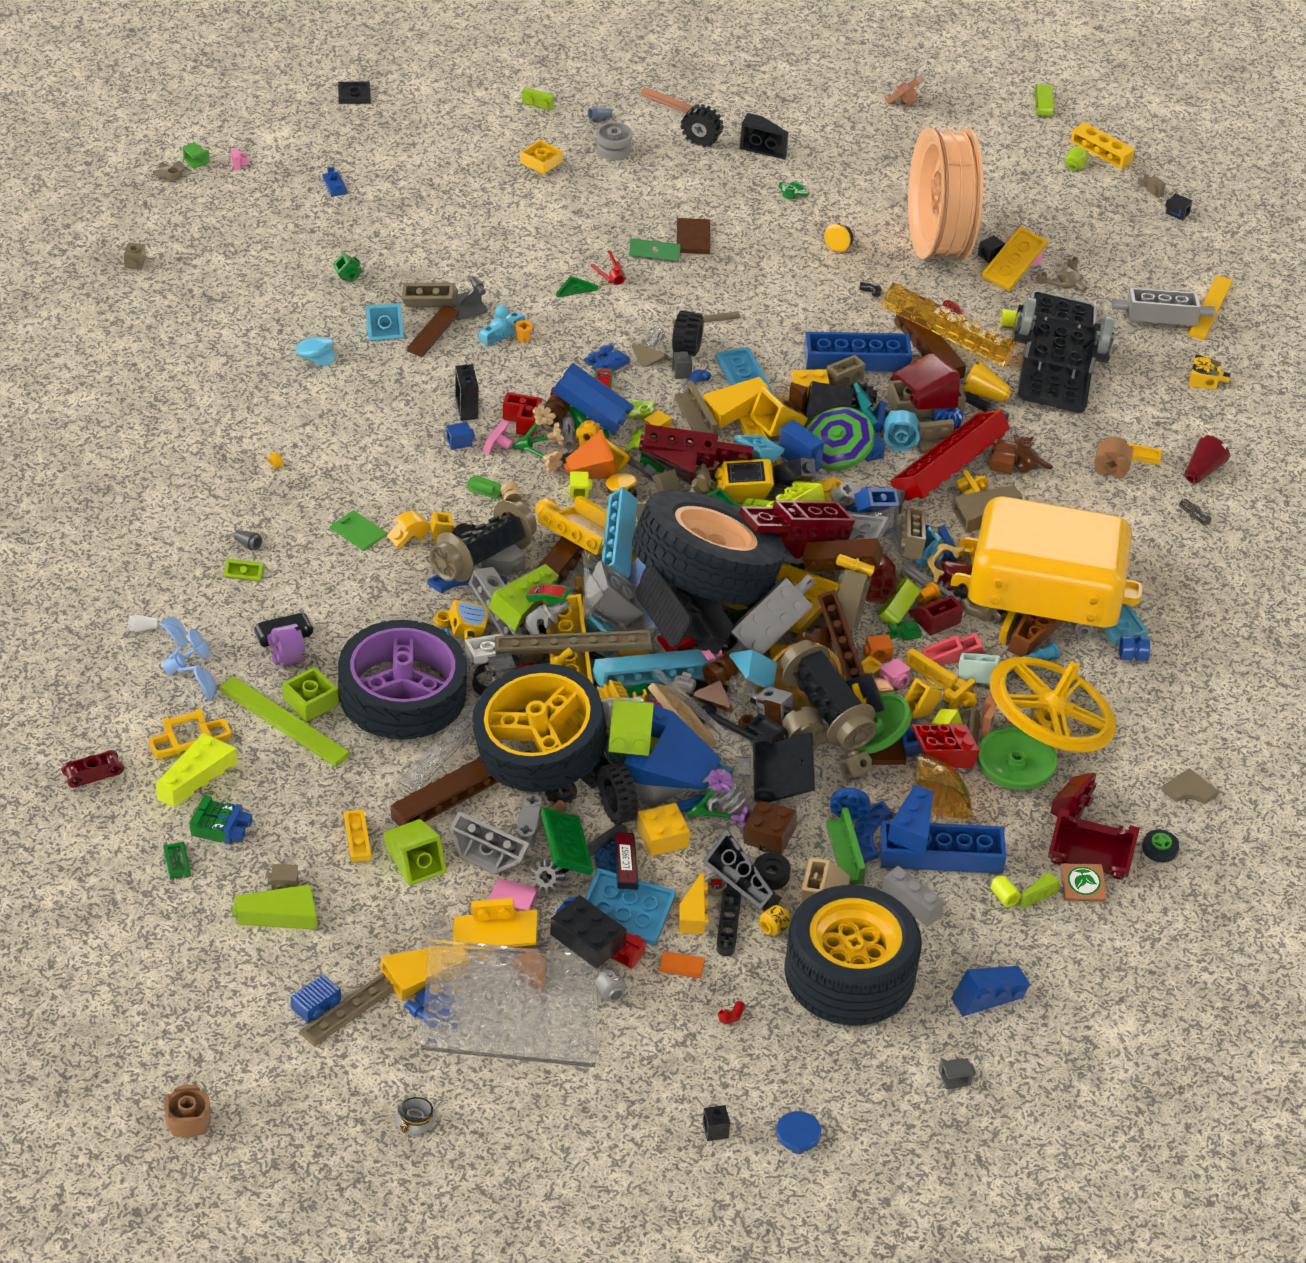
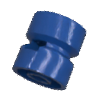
(1134, 648)

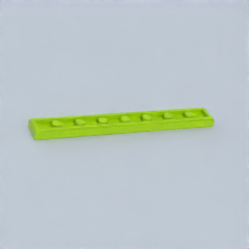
(284, 721)

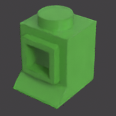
(195, 155)

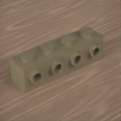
(913, 533)

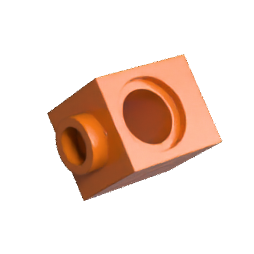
(879, 647)

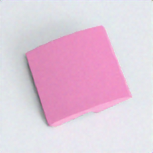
(523, 894)

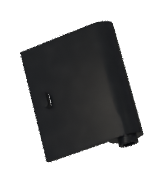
(779, 767)

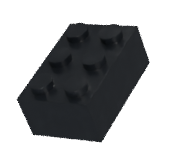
(588, 931)

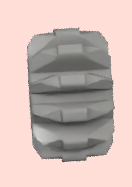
(551, 870)

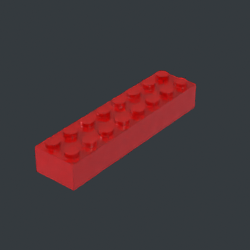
(951, 454)

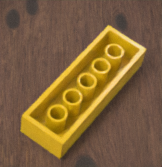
(572, 621)

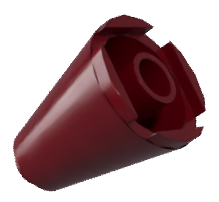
(1206, 458)

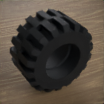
(688, 332)

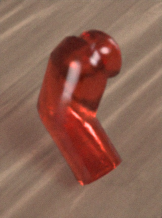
(952, 306)

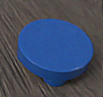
(855, 799)
(798, 1131)

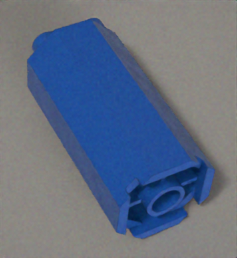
(593, 398)

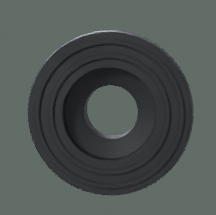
(776, 862)

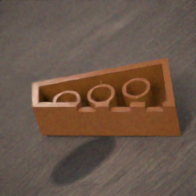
(1031, 633)

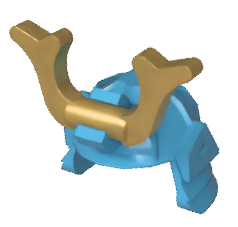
(934, 552)

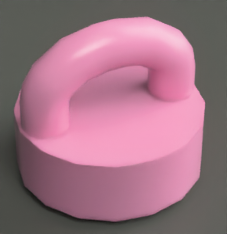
(710, 656)

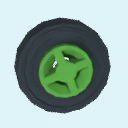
(1160, 845)

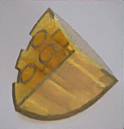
(950, 791)

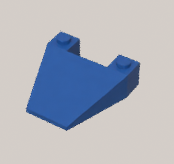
(678, 758)

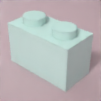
(977, 667)

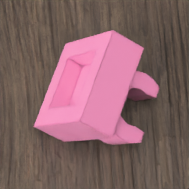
(238, 158)

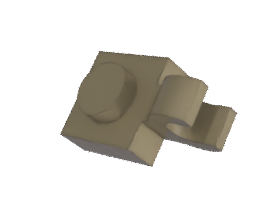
(1154, 185)

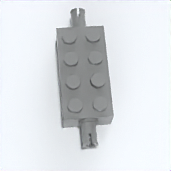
(1163, 306)
(771, 616)

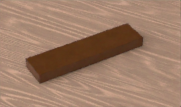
(433, 331)

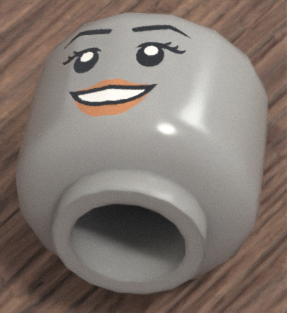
(610, 985)

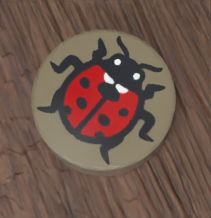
(716, 886)

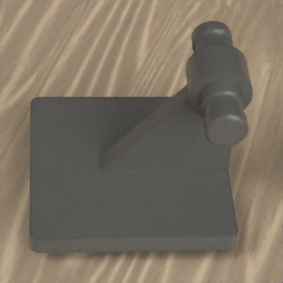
(470, 302)

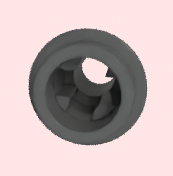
(249, 539)

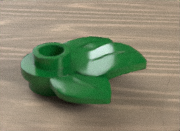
(791, 190)

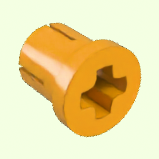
(523, 330)
(928, 593)

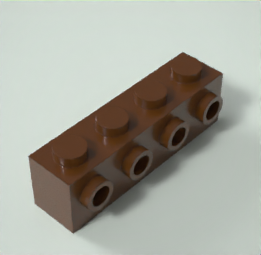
(823, 555)

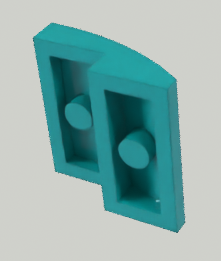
(864, 402)

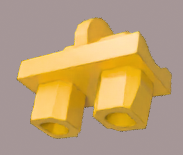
(968, 482)
(962, 696)

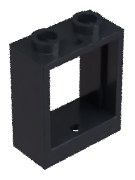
(466, 392)

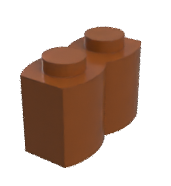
(1002, 456)

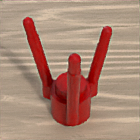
(615, 275)

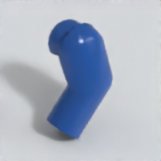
(699, 375)

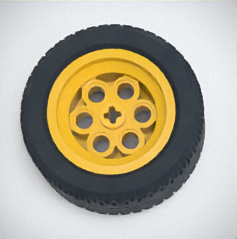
(852, 955)

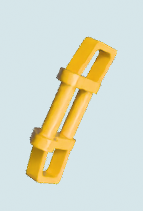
(169, 736)

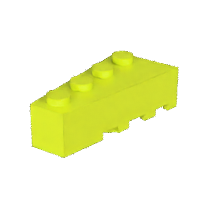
(801, 492)
(195, 769)

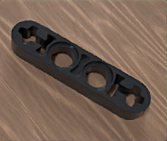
(728, 922)

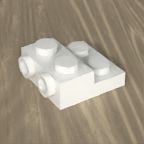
(480, 648)

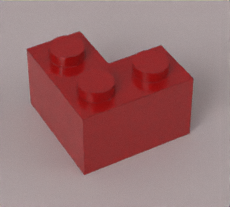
(520, 410)

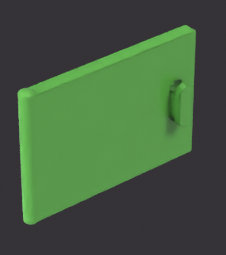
(358, 530)

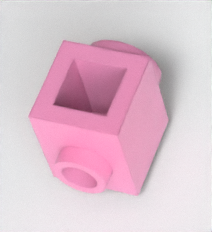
(895, 673)

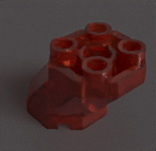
(882, 582)

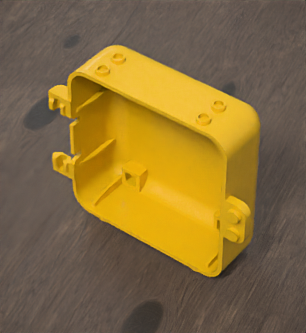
(1050, 562)

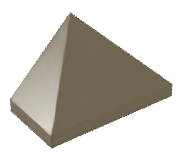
(648, 356)

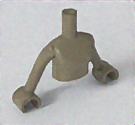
(1068, 276)

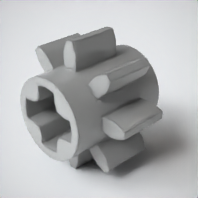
(685, 682)

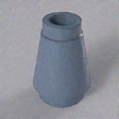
(599, 113)

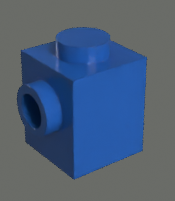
(459, 435)

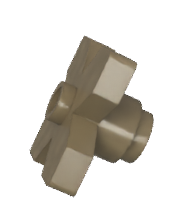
(703, 482)

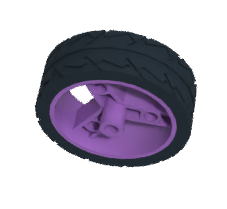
(402, 699)

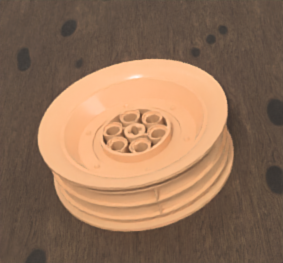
(945, 193)

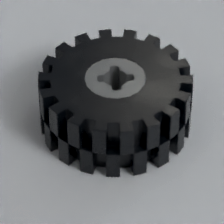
(710, 125)

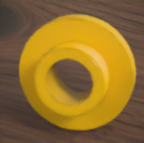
(275, 460)
(442, 619)

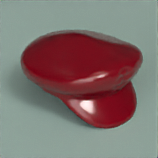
(951, 567)

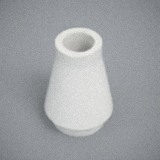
(141, 623)

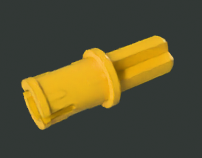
(855, 565)

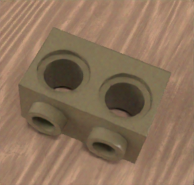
(846, 372)

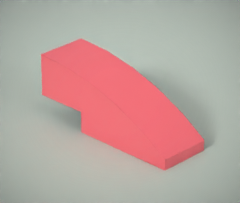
(950, 649)

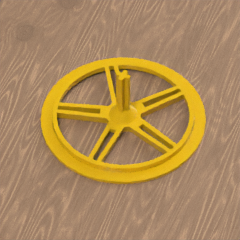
(1054, 702)

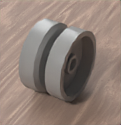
(613, 140)

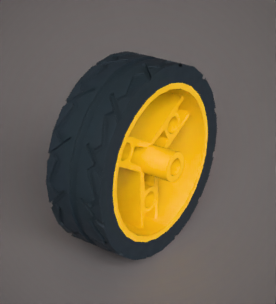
(550, 698)

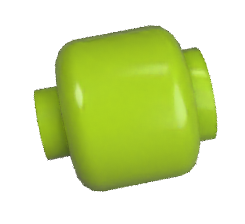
(1076, 158)

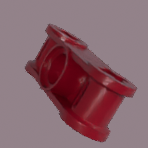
(92, 768)

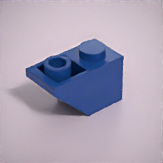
(910, 741)

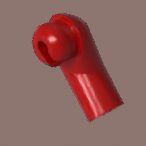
(731, 1016)

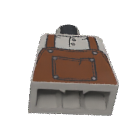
(773, 703)

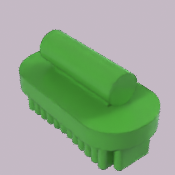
(484, 487)

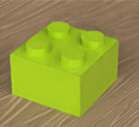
(310, 694)

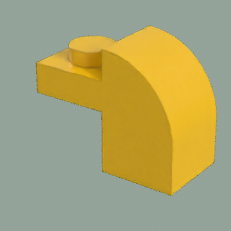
(441, 523)
(409, 525)

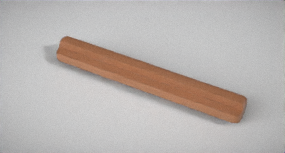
(666, 100)

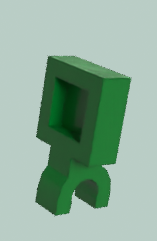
(907, 630)

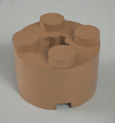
(1113, 457)
(187, 1111)

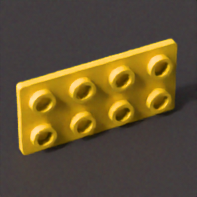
(497, 924)

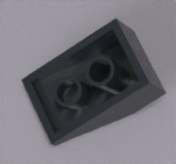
(763, 137)

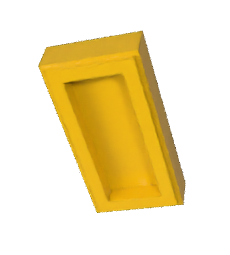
(1146, 454)

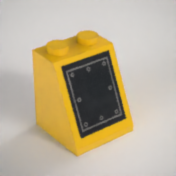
(774, 411)
(745, 479)

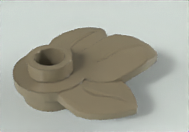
(170, 172)

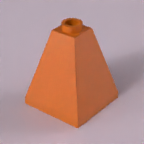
(593, 458)

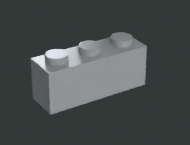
(918, 899)

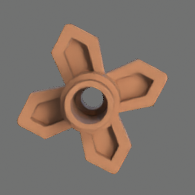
(906, 92)

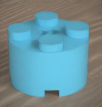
(901, 430)

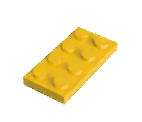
(1014, 258)

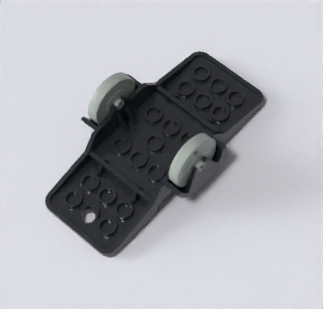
(1060, 349)

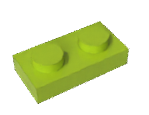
(538, 98)

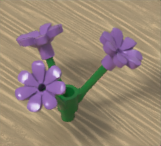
(718, 783)

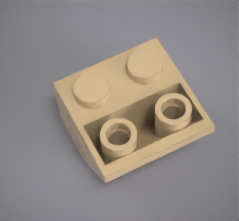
(822, 875)

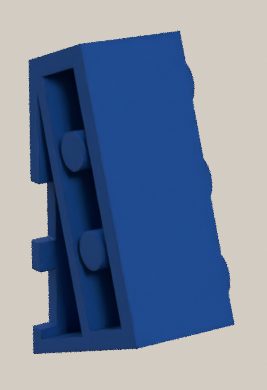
(912, 820)
(989, 988)

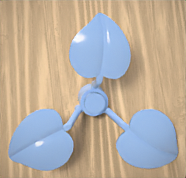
(177, 661)

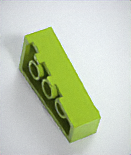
(511, 602)

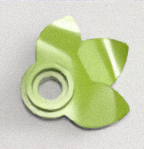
(641, 409)
(635, 439)

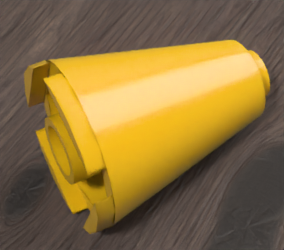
(986, 384)

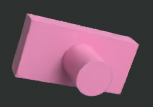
(498, 437)

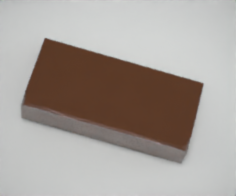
(798, 396)

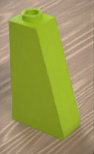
(277, 908)

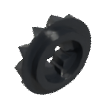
(569, 794)

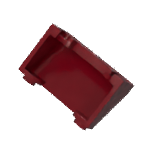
(932, 381)
(1093, 843)

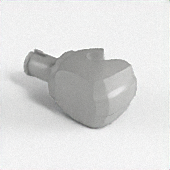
(546, 613)

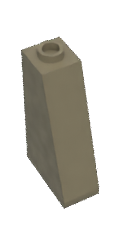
(970, 507)

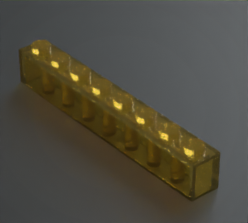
(948, 324)

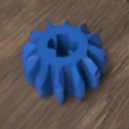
(949, 413)

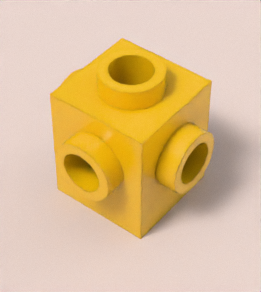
(587, 431)

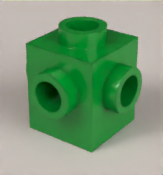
(348, 267)

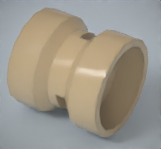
(511, 492)

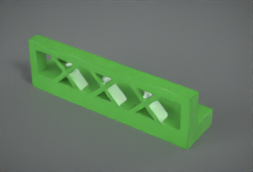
(844, 845)

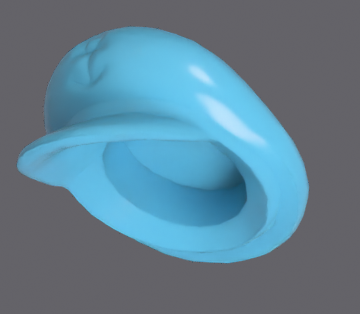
(317, 350)

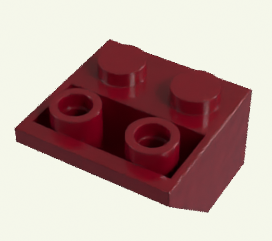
(938, 614)
(1075, 795)

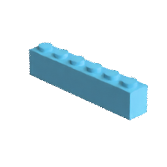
(620, 531)
(640, 668)

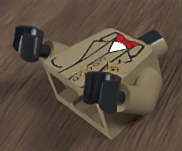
(972, 609)

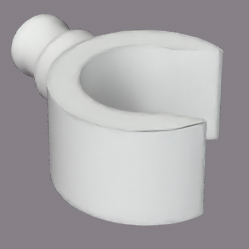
(714, 798)

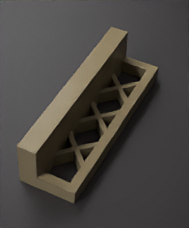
(696, 410)

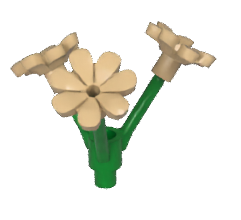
(543, 417)

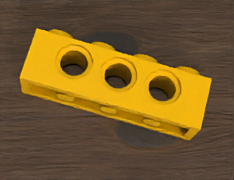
(1102, 145)

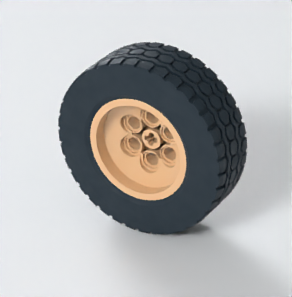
(707, 547)

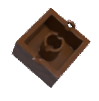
(770, 827)

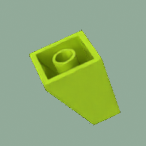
(631, 727)
(415, 851)

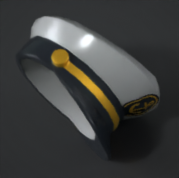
(415, 1116)

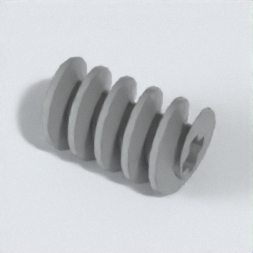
(731, 798)

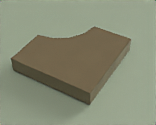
(1190, 786)

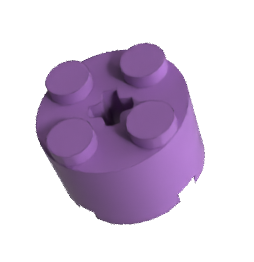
(286, 645)

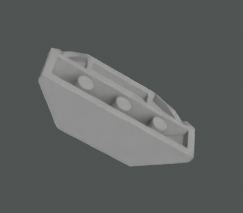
(486, 845)

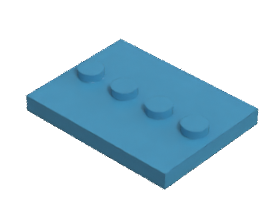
(639, 911)

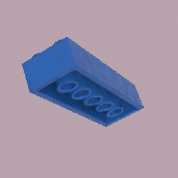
(876, 350)
(949, 849)

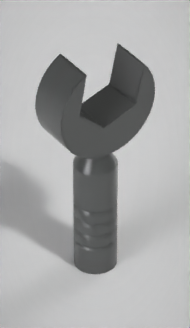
(647, 470)

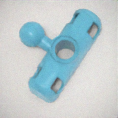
(500, 326)

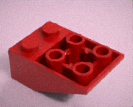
(948, 743)

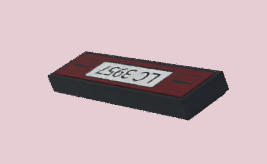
(625, 860)

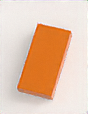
(682, 964)

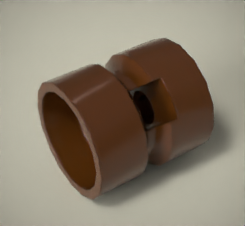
(558, 407)
(720, 670)

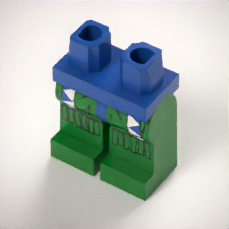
(219, 821)

